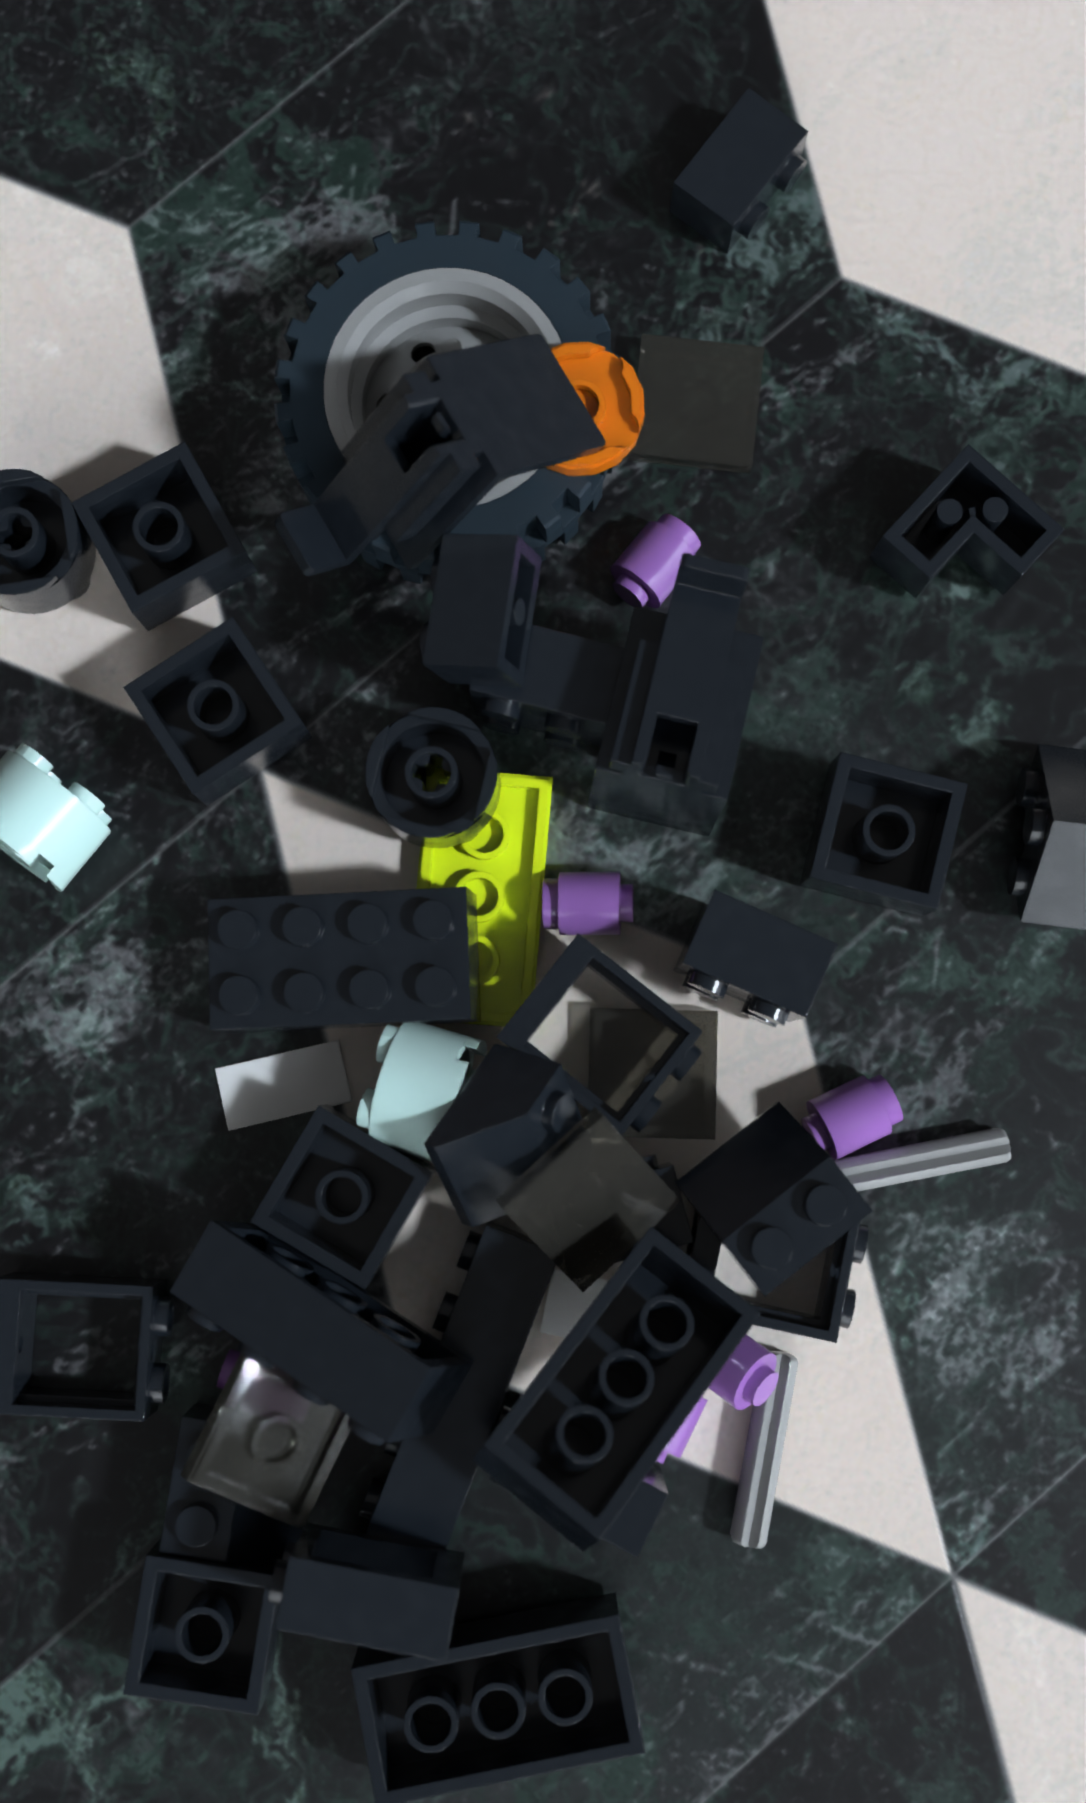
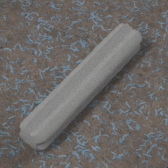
(926, 1159)
(763, 1458)

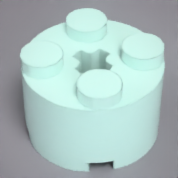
(45, 824)
(417, 1083)

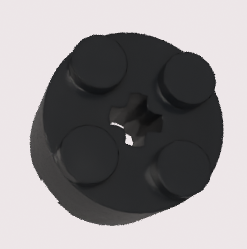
(58, 557)
(412, 750)

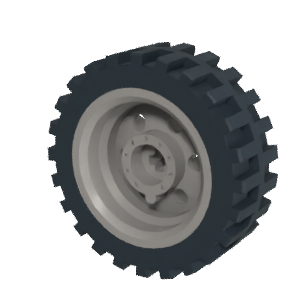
(445, 297)

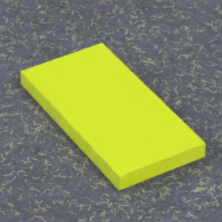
(507, 875)

